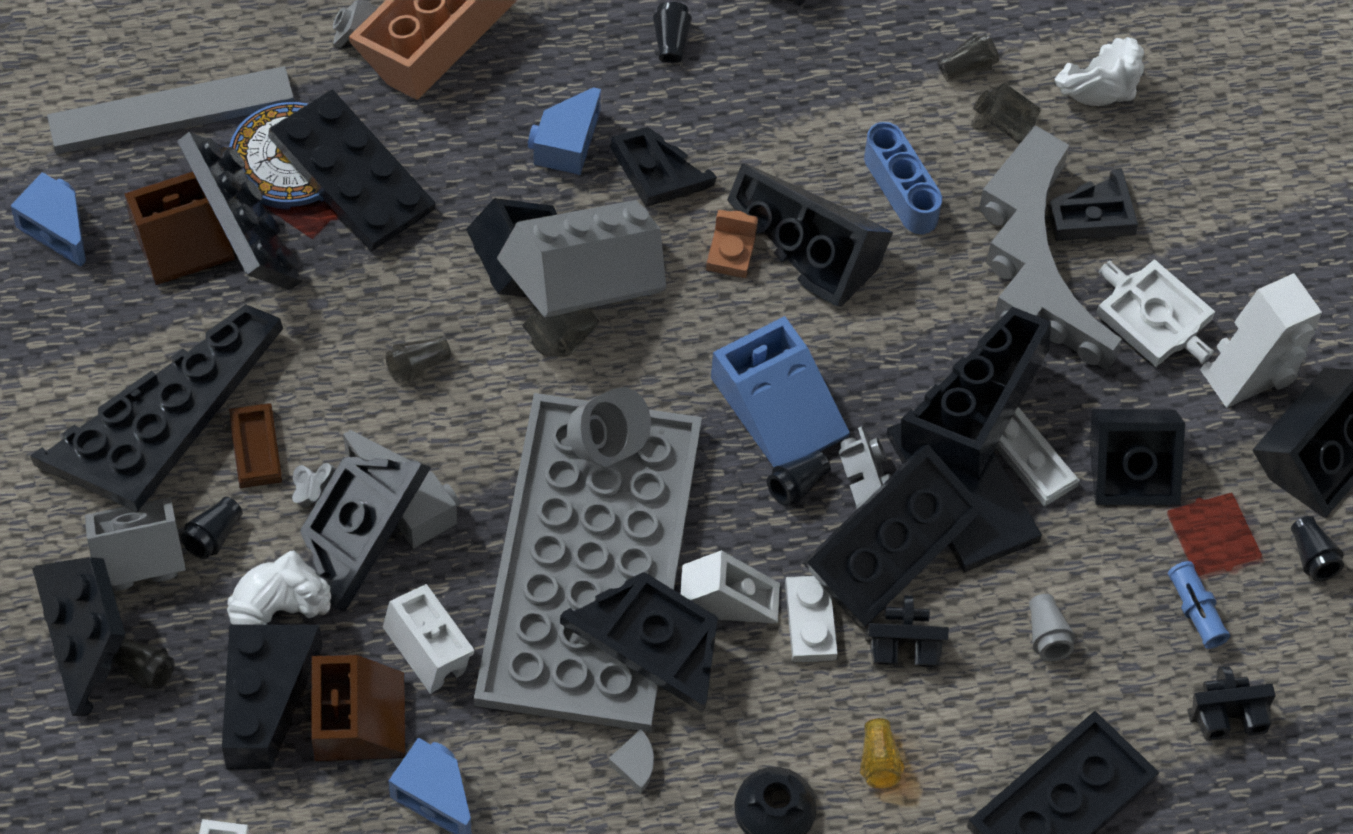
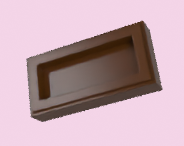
(255, 445)

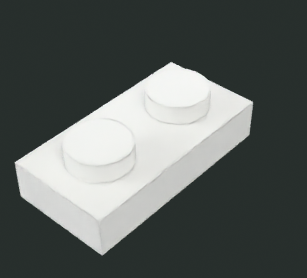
(810, 620)

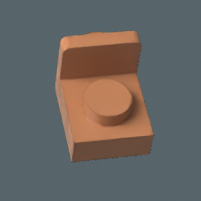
(732, 243)

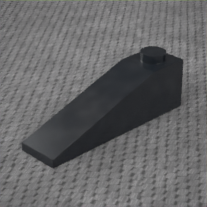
(821, 239)

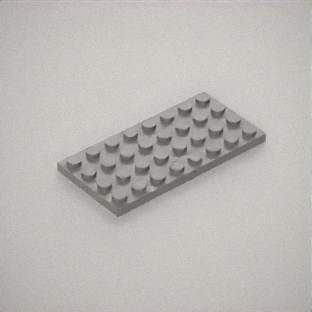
(565, 542)

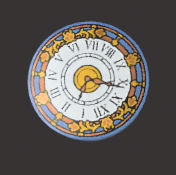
(266, 165)

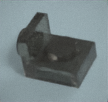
(1006, 111)

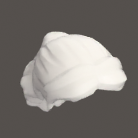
(1108, 76)
(278, 586)

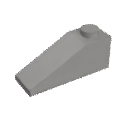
(431, 508)

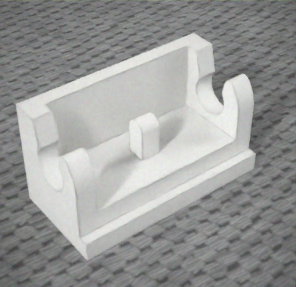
(427, 637)

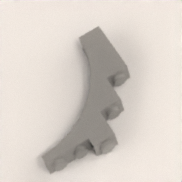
(1022, 253)

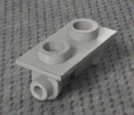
(864, 460)

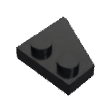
(657, 168)
(1094, 211)

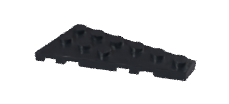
(158, 417)

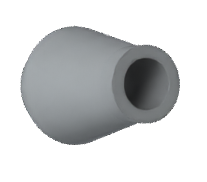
(1050, 631)

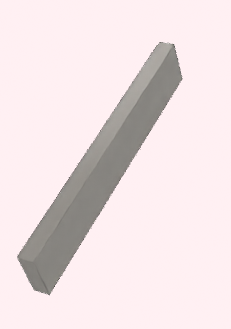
(168, 110)

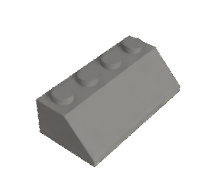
(586, 257)

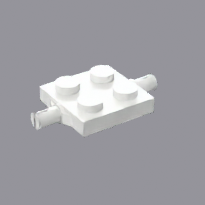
(1155, 312)

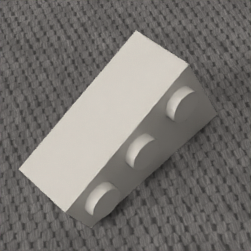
(1268, 342)

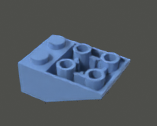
(778, 393)

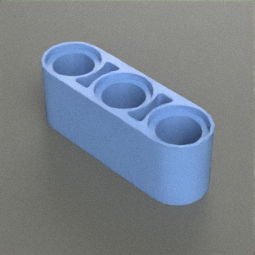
(899, 162)

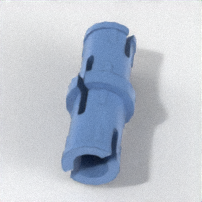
(1211, 627)

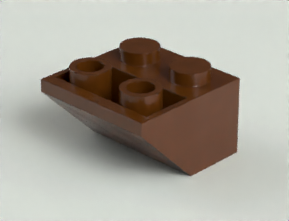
(177, 228)
(357, 709)

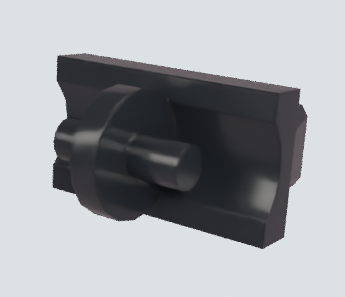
(926, 639)
(1231, 698)

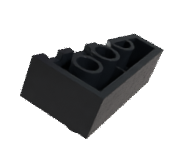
(977, 400)

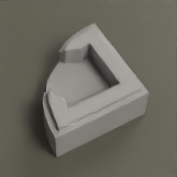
(635, 761)

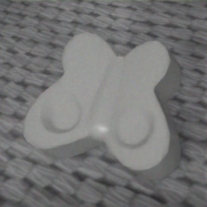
(310, 484)

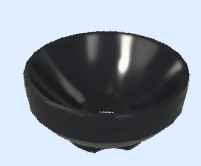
(757, 817)

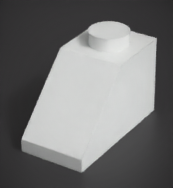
(730, 589)

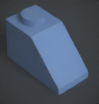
(566, 132)
(51, 216)
(432, 786)

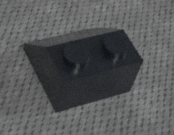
(493, 229)
(1137, 456)

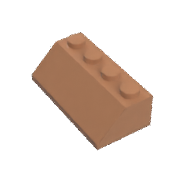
(421, 39)

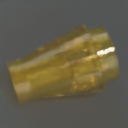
(880, 758)

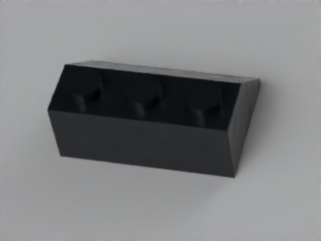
(1313, 443)

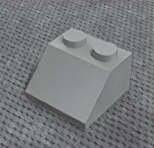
(136, 543)

